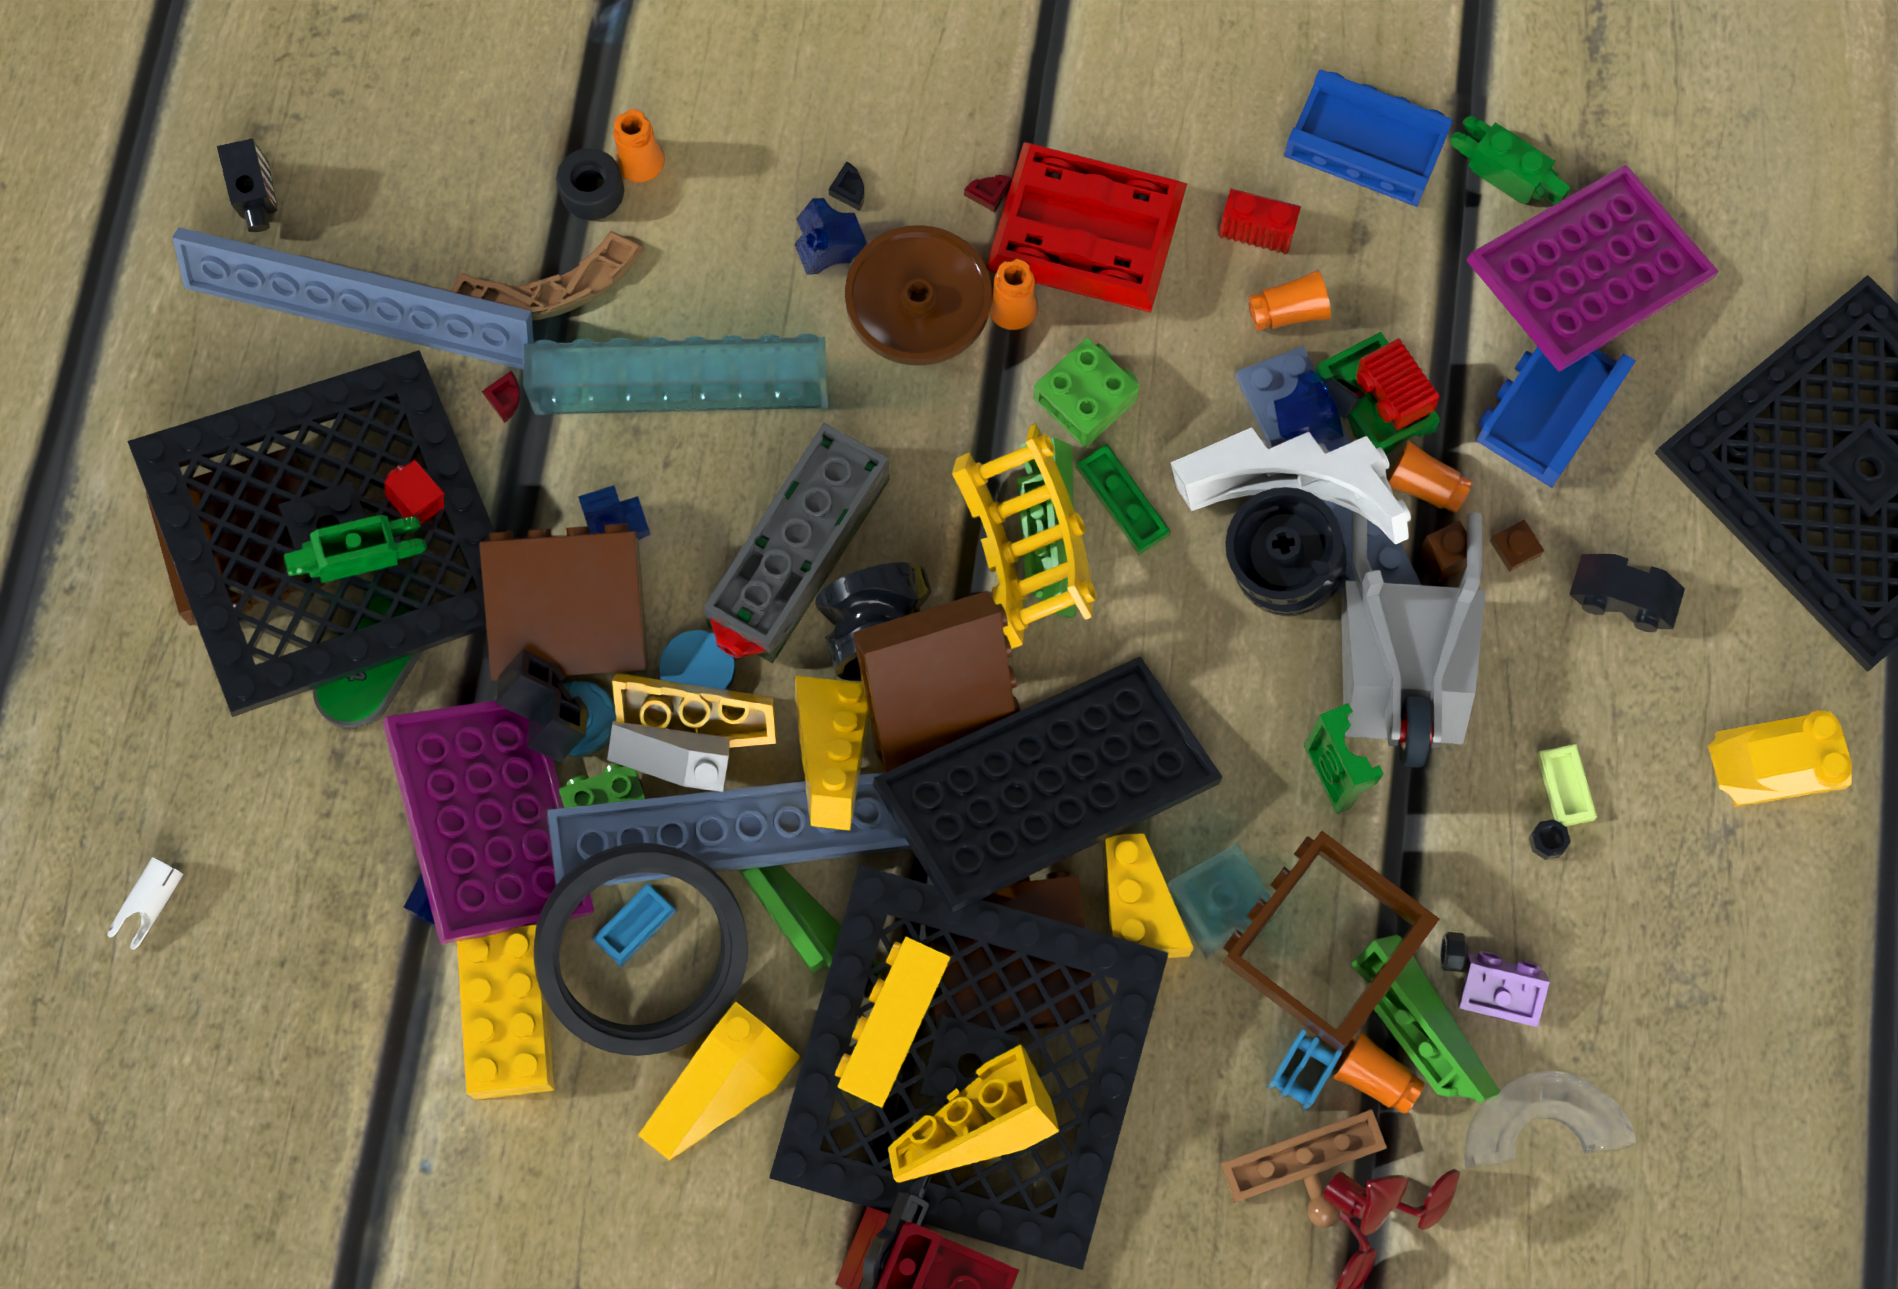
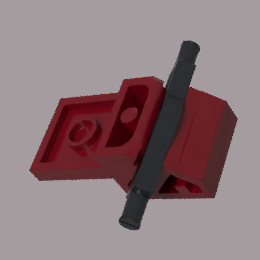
(902, 1254)

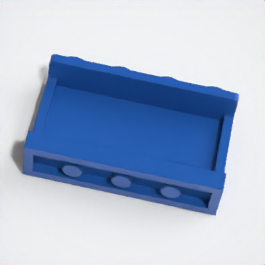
(1368, 137)
(1550, 411)

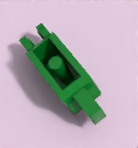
(1509, 162)
(354, 548)

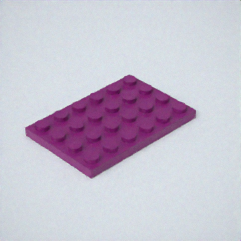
(1592, 267)
(477, 816)

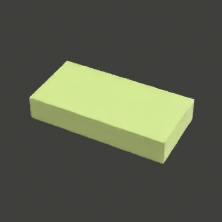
(1566, 785)

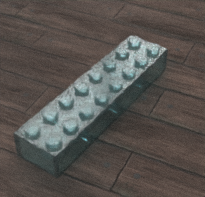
(676, 374)

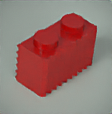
(1259, 221)
(1397, 385)

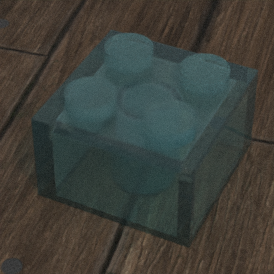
(1217, 898)

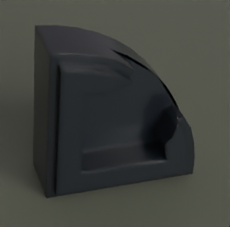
(848, 187)

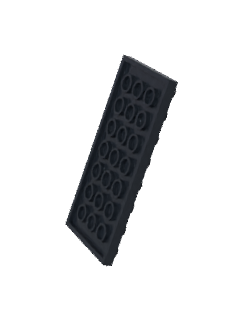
(1045, 783)

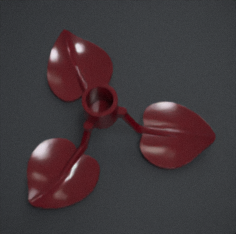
(1373, 1205)

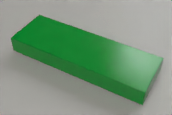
(1123, 499)

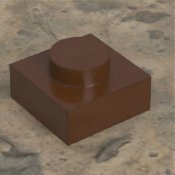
(1516, 545)

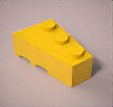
(1139, 899)

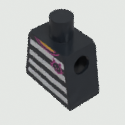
(248, 182)

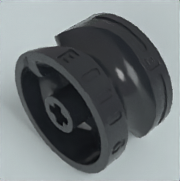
(1294, 524)
(865, 601)

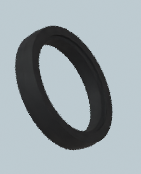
(685, 1025)

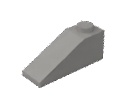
(671, 755)

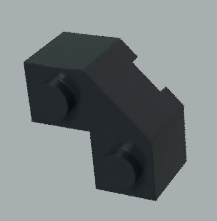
(1609, 585)
(536, 692)

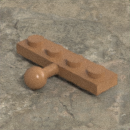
(1303, 1159)

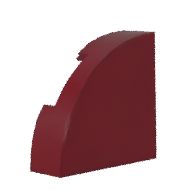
(989, 191)
(503, 396)

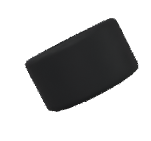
(587, 164)

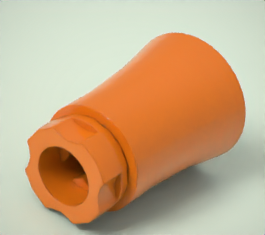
(636, 147)
(1014, 296)
(1291, 303)
(1428, 479)
(1377, 1074)

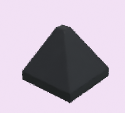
(1344, 394)

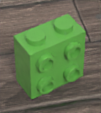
(1086, 391)
(614, 785)

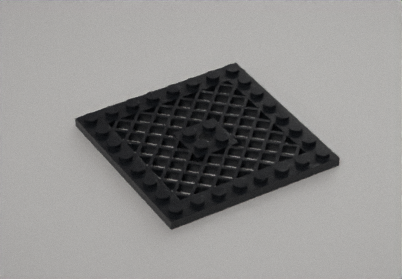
(266, 421)
(1764, 532)
(1139, 976)

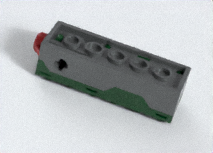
(796, 545)

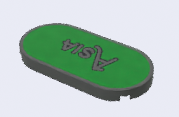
(368, 694)

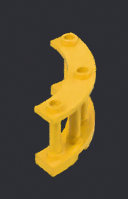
(1003, 554)

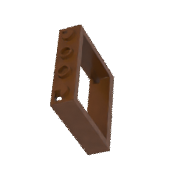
(1374, 883)

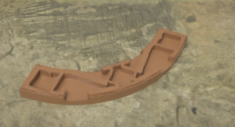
(565, 292)

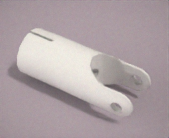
(148, 898)

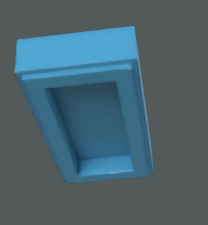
(634, 924)

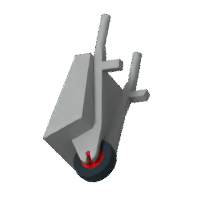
(1411, 652)

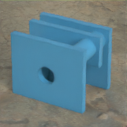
(1310, 1048)

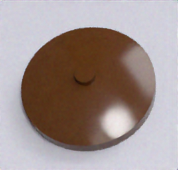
(918, 295)

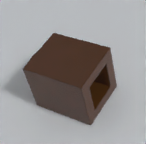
(1445, 551)

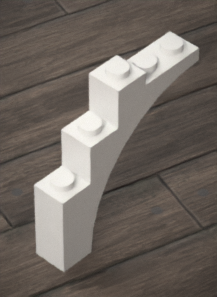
(1247, 465)

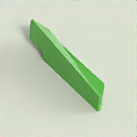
(1043, 517)
(797, 915)
(1426, 1027)

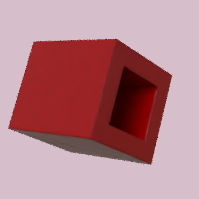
(413, 492)

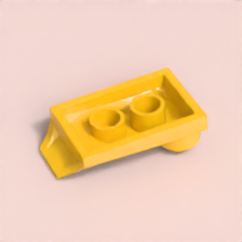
(1782, 759)

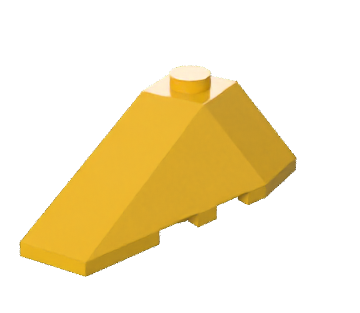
(725, 1076)
(988, 1119)

